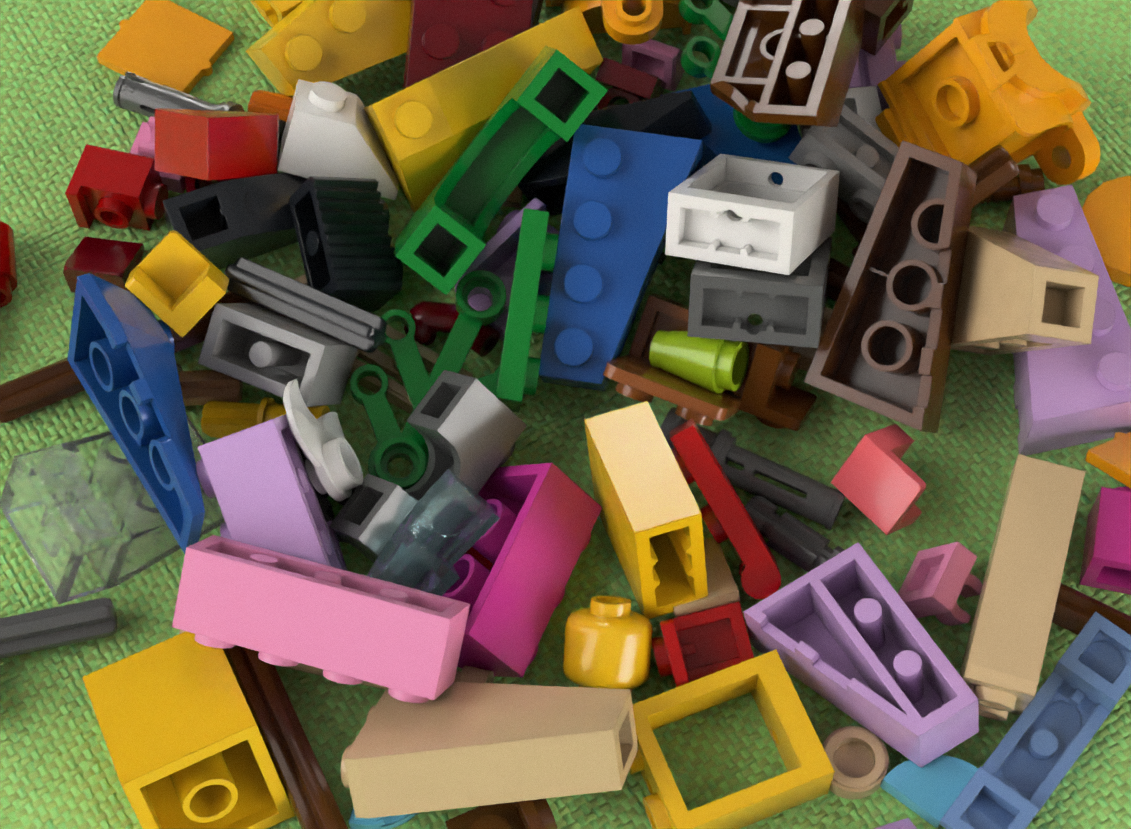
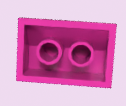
(533, 554)

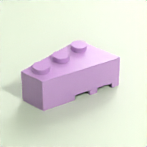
(867, 655)

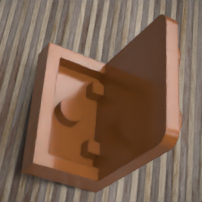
(642, 381)

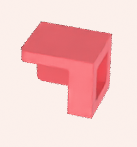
(880, 481)

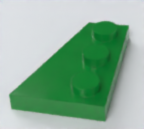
(526, 309)

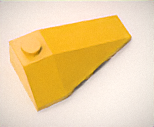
(438, 117)

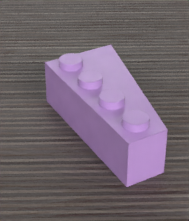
(1078, 390)

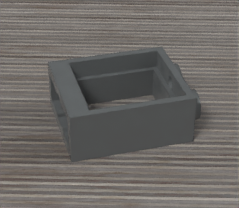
(788, 304)

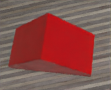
(216, 143)

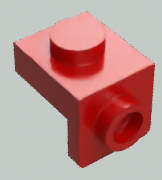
(702, 643)

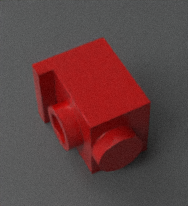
(116, 189)

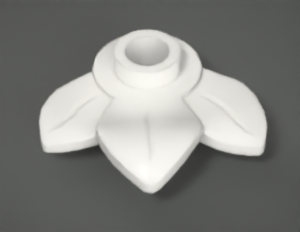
(330, 458)

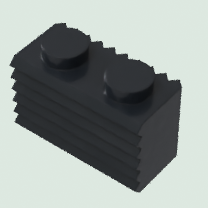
(346, 240)

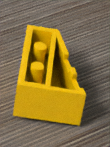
(331, 40)

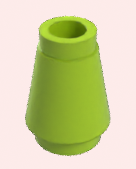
(702, 361)

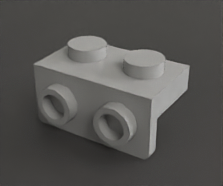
(857, 152)

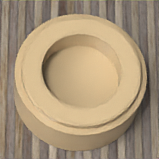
(858, 761)

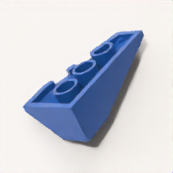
(134, 383)

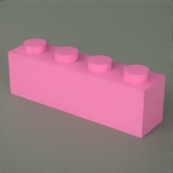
(320, 618)

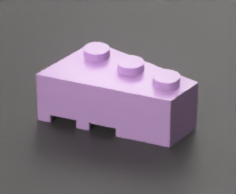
(267, 493)

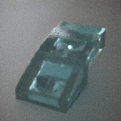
(435, 537)

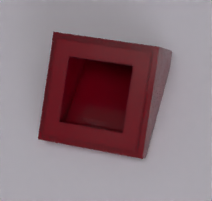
(103, 258)

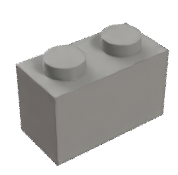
(274, 350)

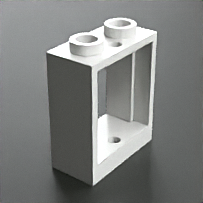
(745, 220)

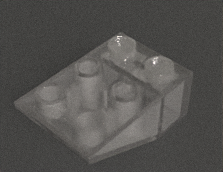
(89, 515)

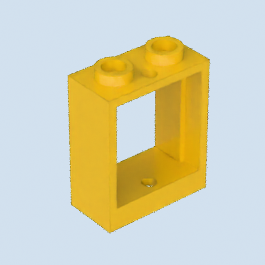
(788, 724)

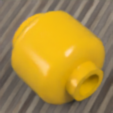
(607, 645)

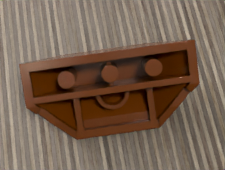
(790, 60)

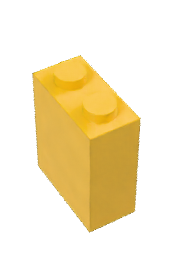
(647, 509)

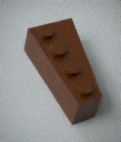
(901, 296)

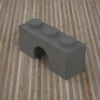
(464, 433)

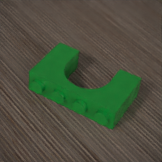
(452, 221)

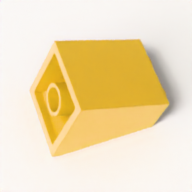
(186, 740)

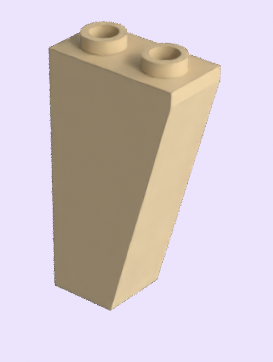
(1020, 297)
(1021, 586)
(489, 748)

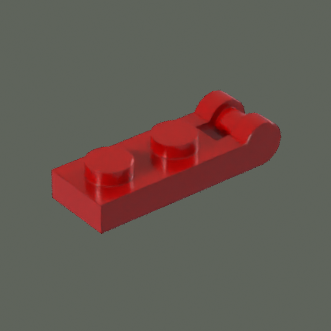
(725, 512)

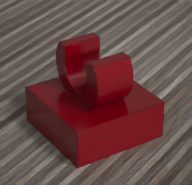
(627, 83)

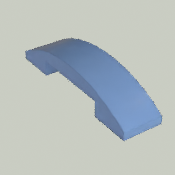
(1048, 733)

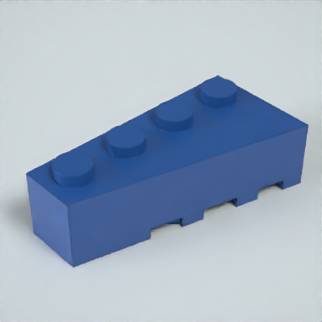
(608, 246)

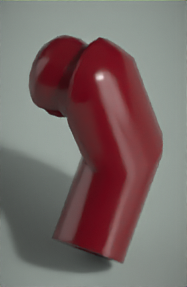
(441, 317)

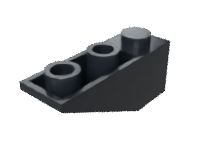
(665, 115)
(236, 217)

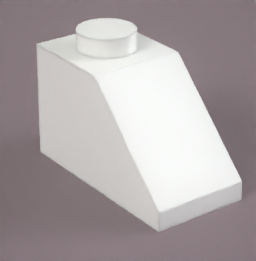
(333, 138)

